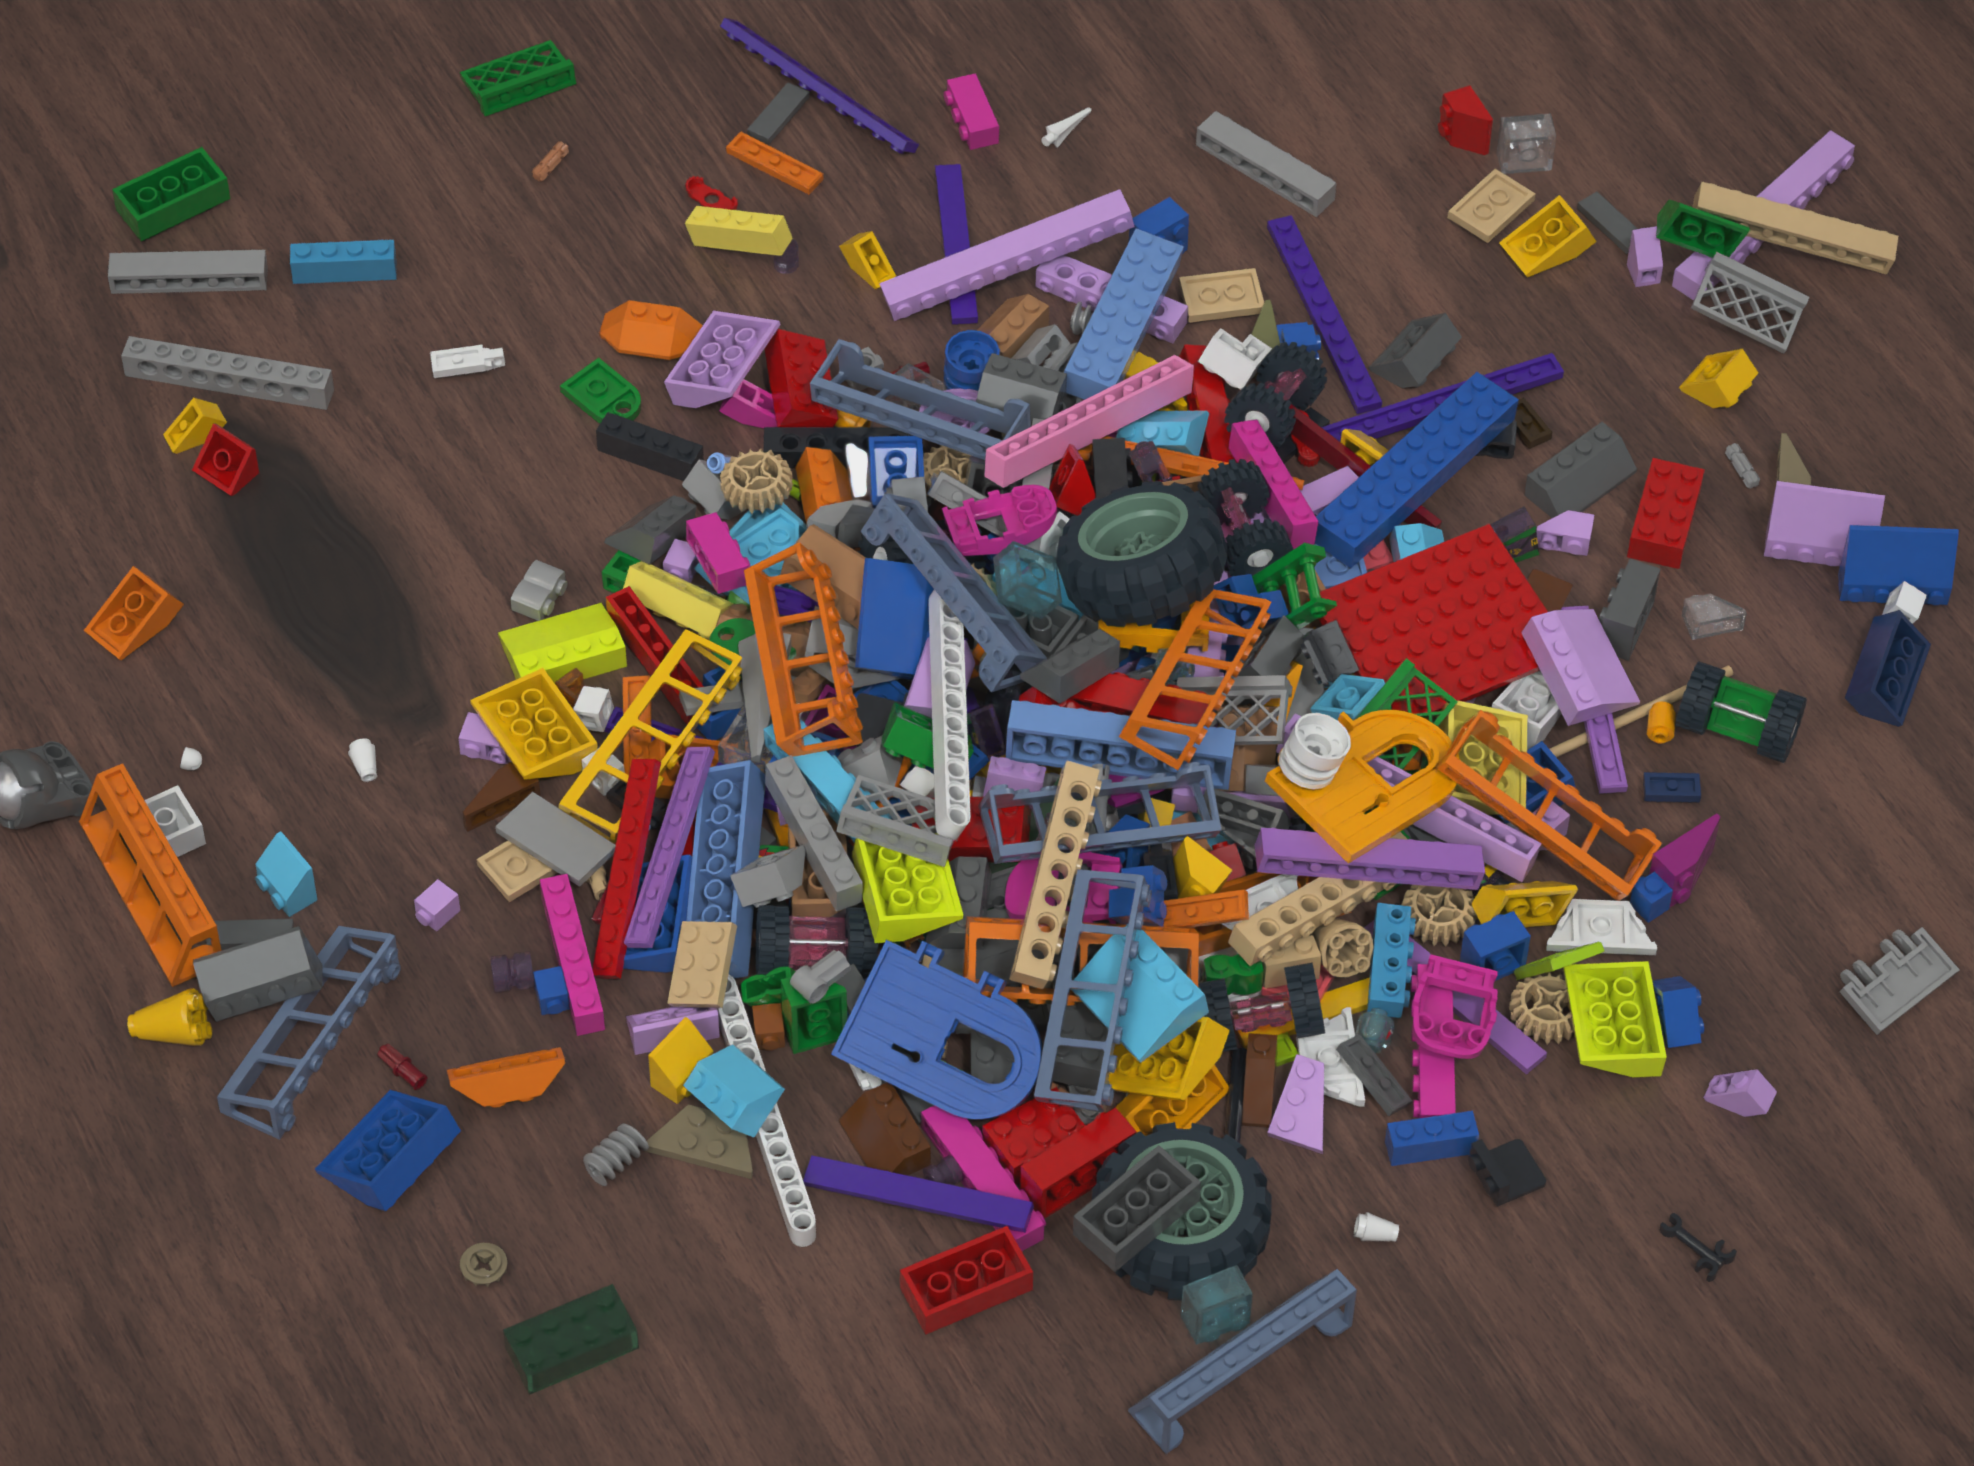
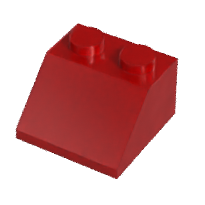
(1465, 121)
(1072, 483)

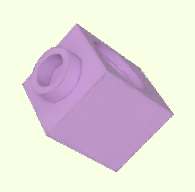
(681, 561)

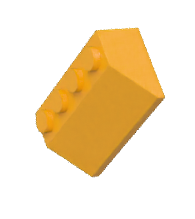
(1147, 1111)

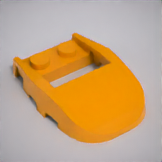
(1154, 638)

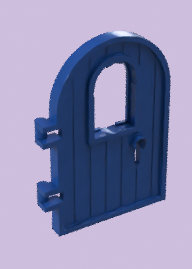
(919, 1012)

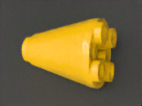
(173, 1020)

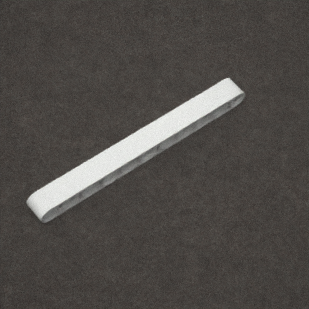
(949, 719)
(775, 1142)

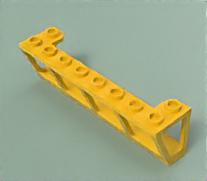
(635, 710)

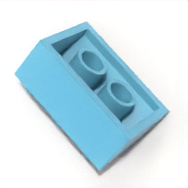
(1169, 430)
(735, 1089)

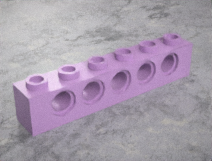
(1086, 284)

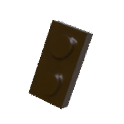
(1530, 425)

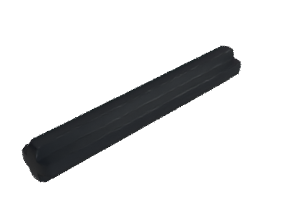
(1236, 1094)

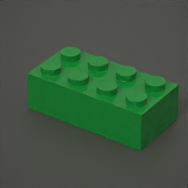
(171, 194)

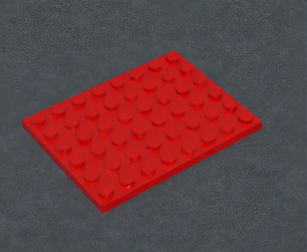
(1446, 611)

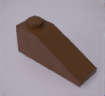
(499, 796)
(1259, 1080)

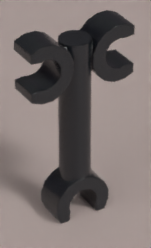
(1710, 1259)

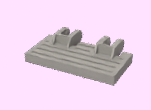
(1900, 979)

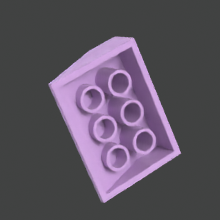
(718, 358)
(1814, 521)
(1579, 664)

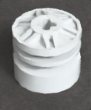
(1314, 751)

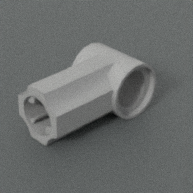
(815, 980)

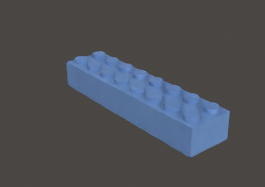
(1123, 314)
(1058, 734)
(724, 843)

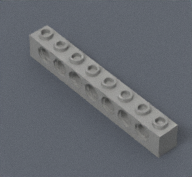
(228, 372)

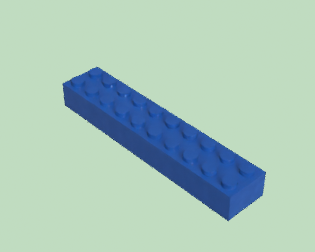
(1414, 469)

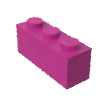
(972, 111)
(717, 552)

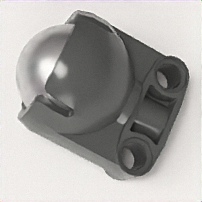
(40, 785)

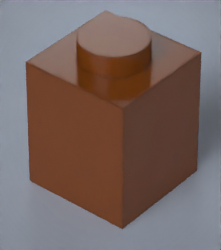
(768, 1026)

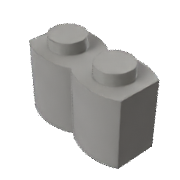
(538, 591)

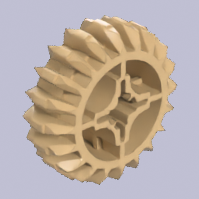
(946, 460)
(755, 475)
(1444, 912)
(1546, 1016)

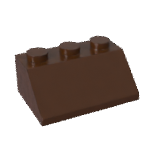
(886, 1132)

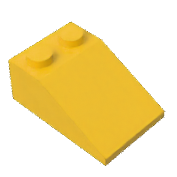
(1548, 238)

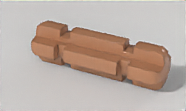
(550, 161)

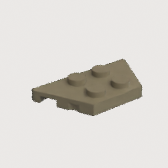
(703, 1140)

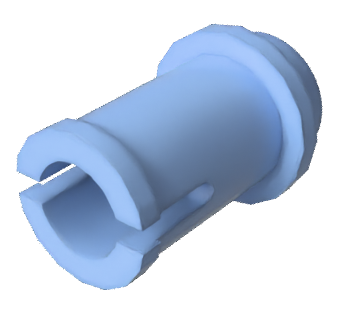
(716, 462)

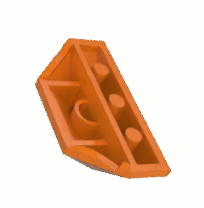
(649, 330)
(508, 1078)

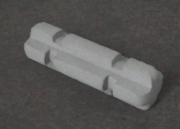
(1742, 465)

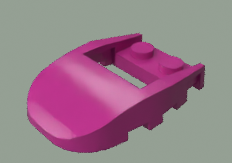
(1025, 511)
(1022, 878)
(1447, 1034)

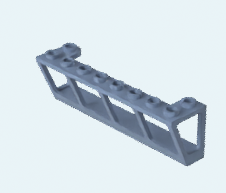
(919, 424)
(958, 587)
(1002, 796)
(382, 968)
(1064, 983)
(1312, 1306)

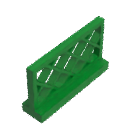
(522, 86)
(1390, 693)

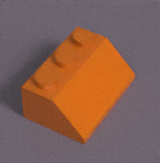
(821, 480)

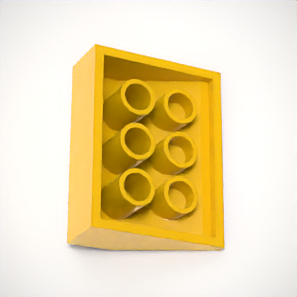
(536, 726)
(1173, 1068)

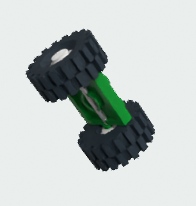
(1741, 711)

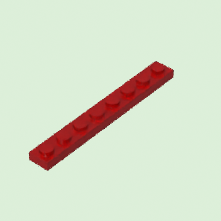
(626, 868)

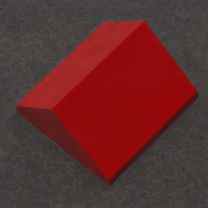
(226, 461)

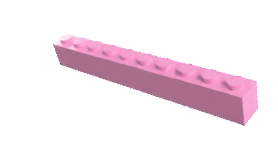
(1088, 420)

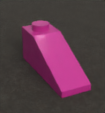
(750, 406)

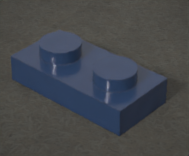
(1671, 787)

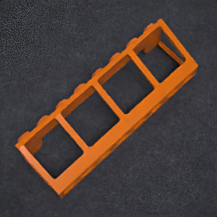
(1175, 654)
(777, 666)
(1639, 842)
(155, 859)
(1011, 929)

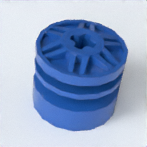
(966, 359)

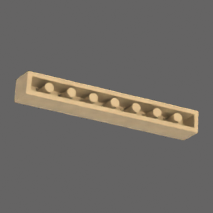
(1800, 228)

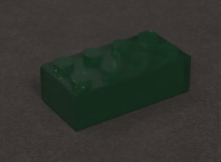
(571, 1339)

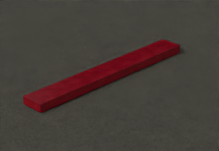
(1341, 456)

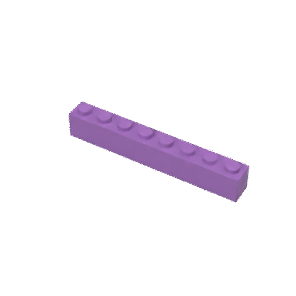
(1390, 862)

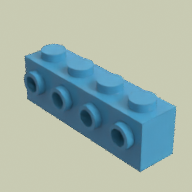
(343, 261)
(1389, 959)

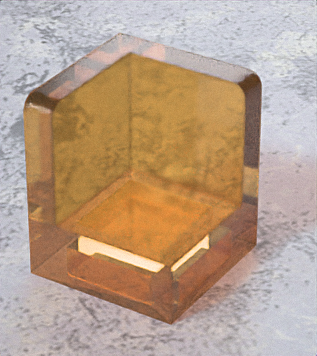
(571, 686)

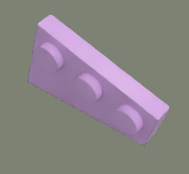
(1301, 1106)

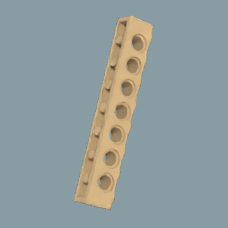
(1300, 914)
(1026, 967)

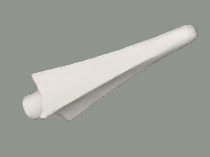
(1059, 131)

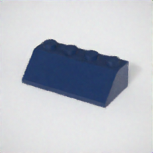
(1888, 669)

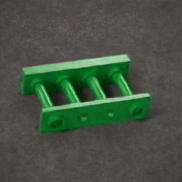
(1285, 572)

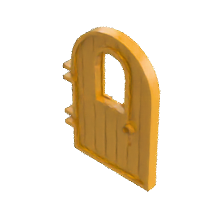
(1339, 807)

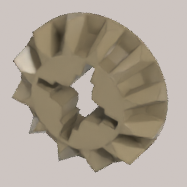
(483, 1253)

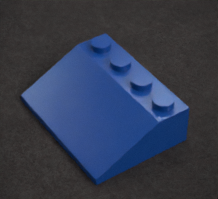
(1884, 557)
(892, 618)
(663, 953)
(389, 1149)

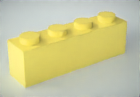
(738, 230)
(676, 598)

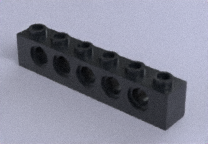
(792, 441)

